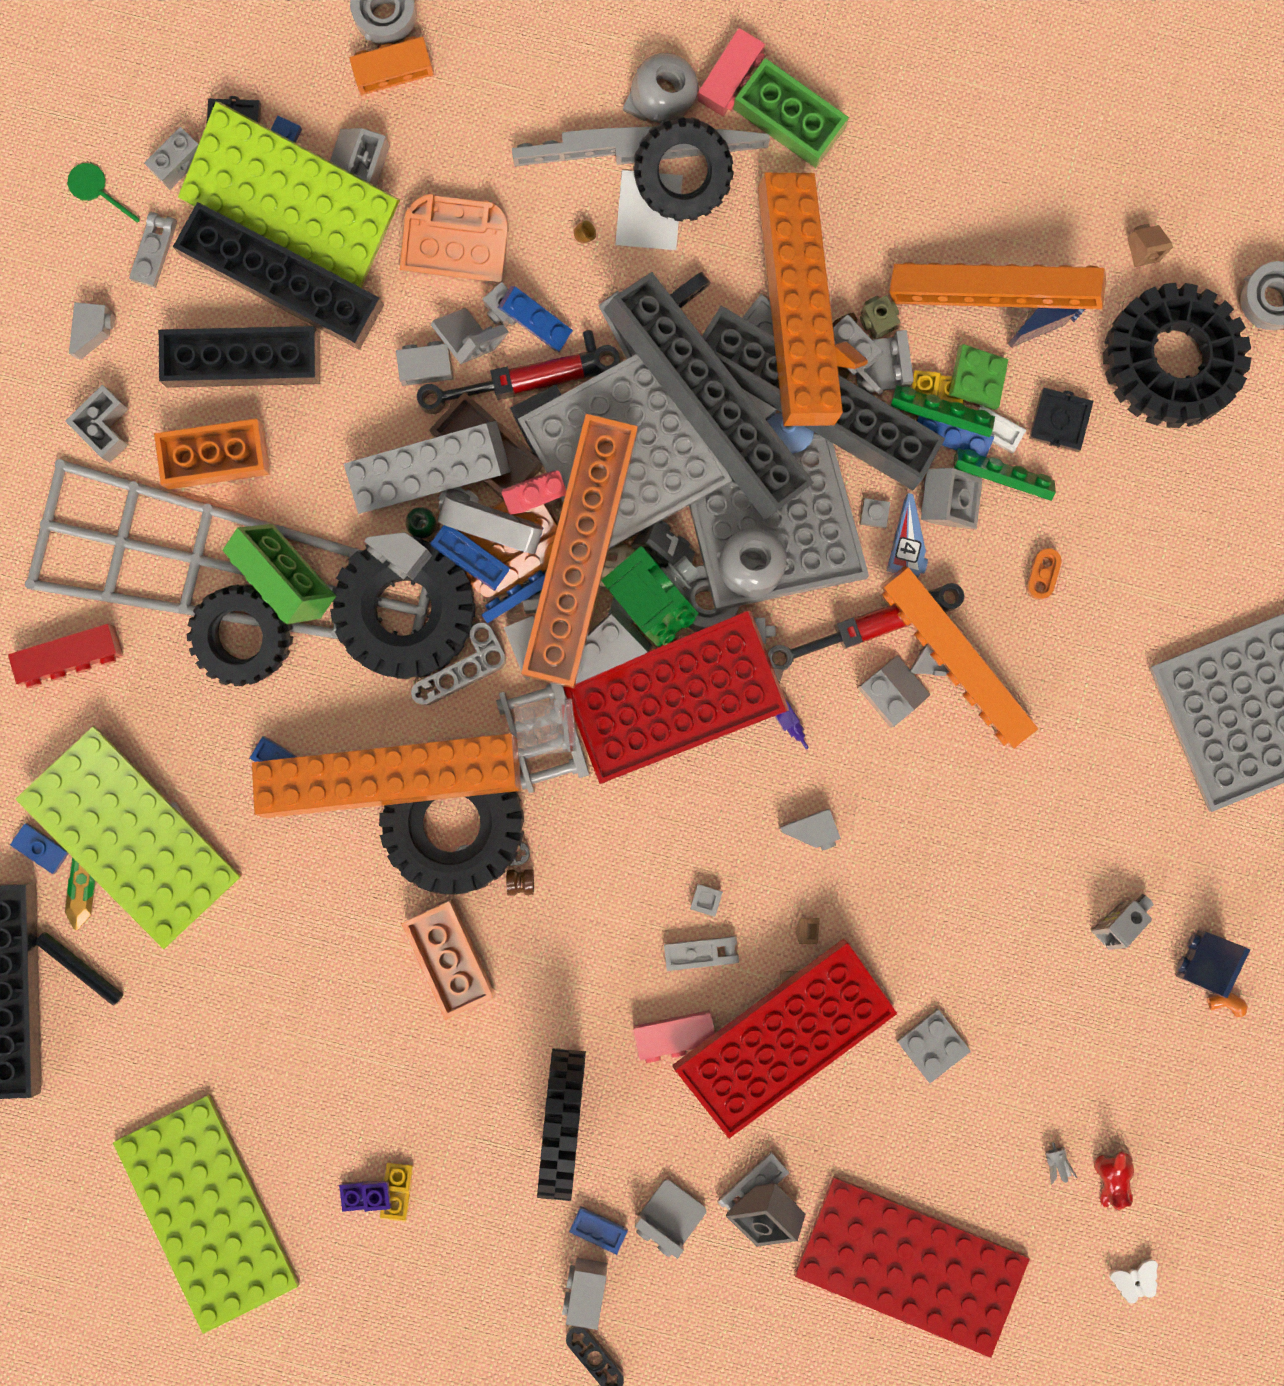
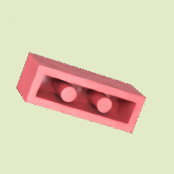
(731, 72)
(672, 1035)

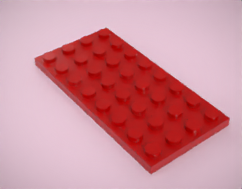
(676, 697)
(785, 1038)
(912, 1267)

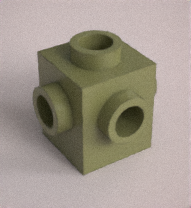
(883, 324)

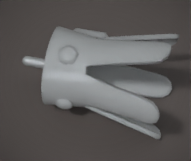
(1058, 1158)

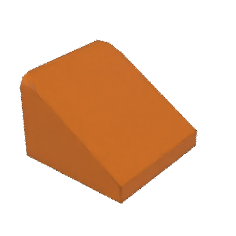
(848, 356)

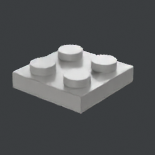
(933, 1046)

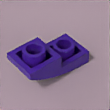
(365, 1196)

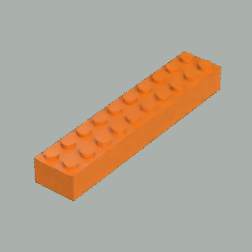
(799, 300)
(580, 551)
(386, 776)

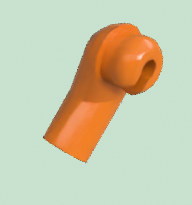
(1233, 1002)

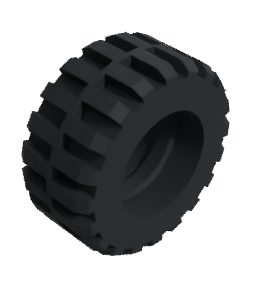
(718, 177)
(208, 646)

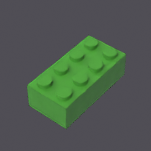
(790, 113)
(279, 573)

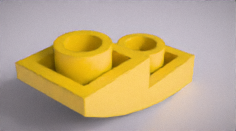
(935, 384)
(400, 1181)

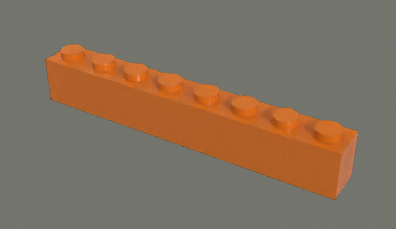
(998, 285)
(958, 656)

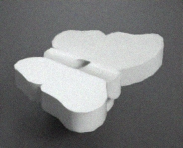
(1144, 1274)

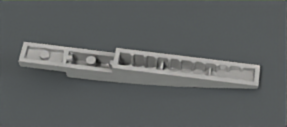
(623, 144)

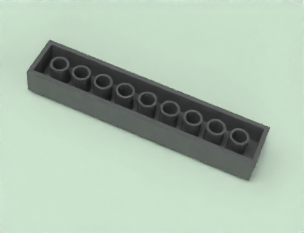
(707, 395)
(865, 428)

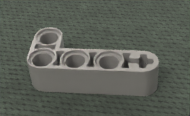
(489, 523)
(457, 670)

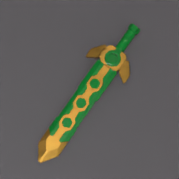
(79, 895)

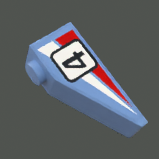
(908, 543)

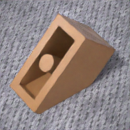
(1148, 244)

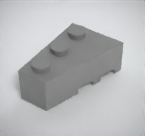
(610, 645)

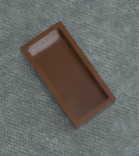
(467, 414)

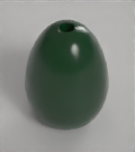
(420, 516)

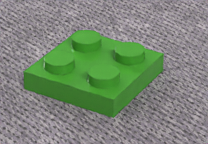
(978, 377)

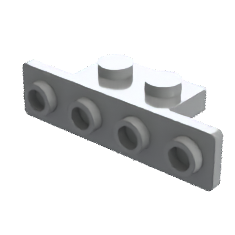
(850, 332)

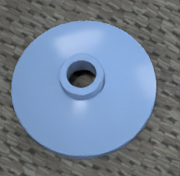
(794, 437)

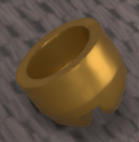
(585, 232)

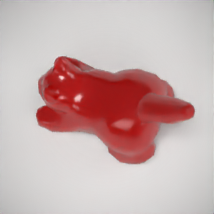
(1116, 1180)

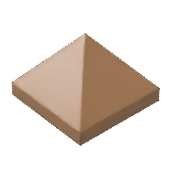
(807, 930)

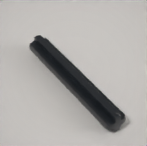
(79, 968)

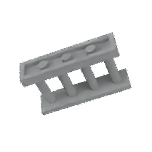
(575, 765)

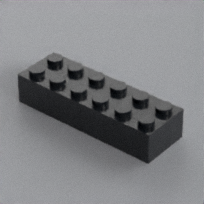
(239, 356)

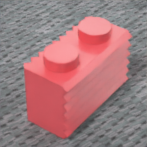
(534, 492)

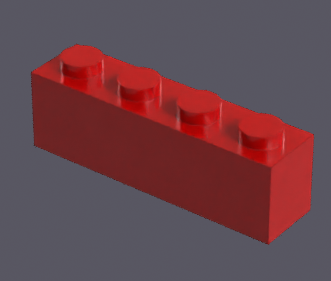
(65, 655)

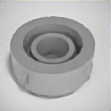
(384, 30)
(652, 99)
(1253, 299)
(752, 582)
(705, 617)

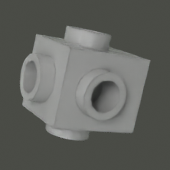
(492, 301)

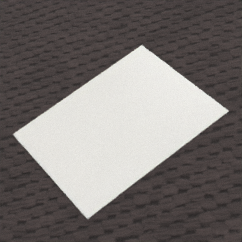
(638, 222)

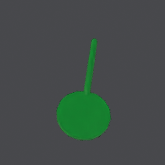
(88, 183)

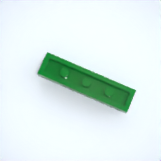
(943, 411)
(999, 472)

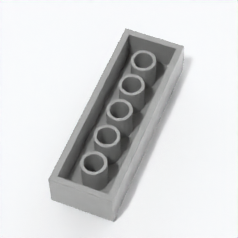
(427, 467)

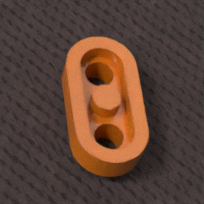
(1045, 575)

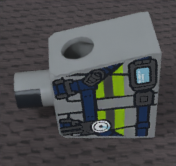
(1124, 923)

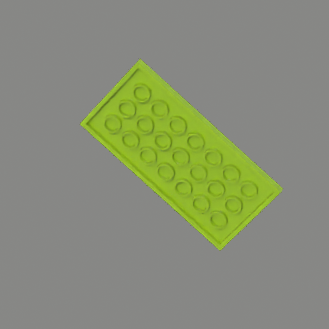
(288, 194)
(128, 837)
(206, 1214)

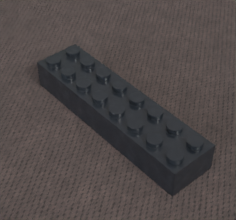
(278, 275)
(19, 993)

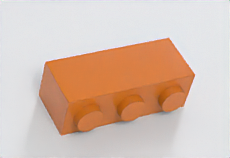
(391, 65)

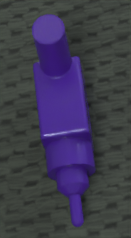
(791, 723)

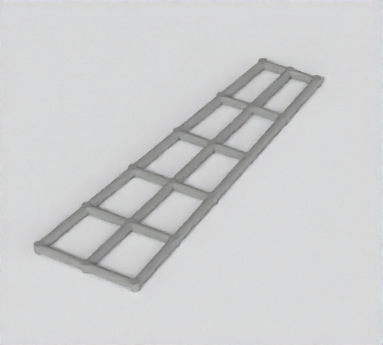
(195, 558)

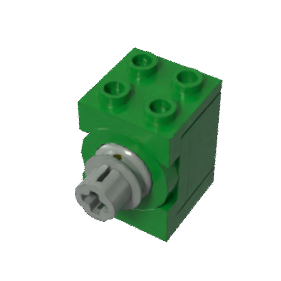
(654, 594)

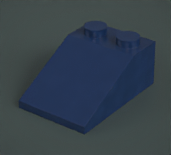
(1044, 321)
(1212, 963)

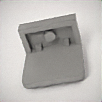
(669, 1218)

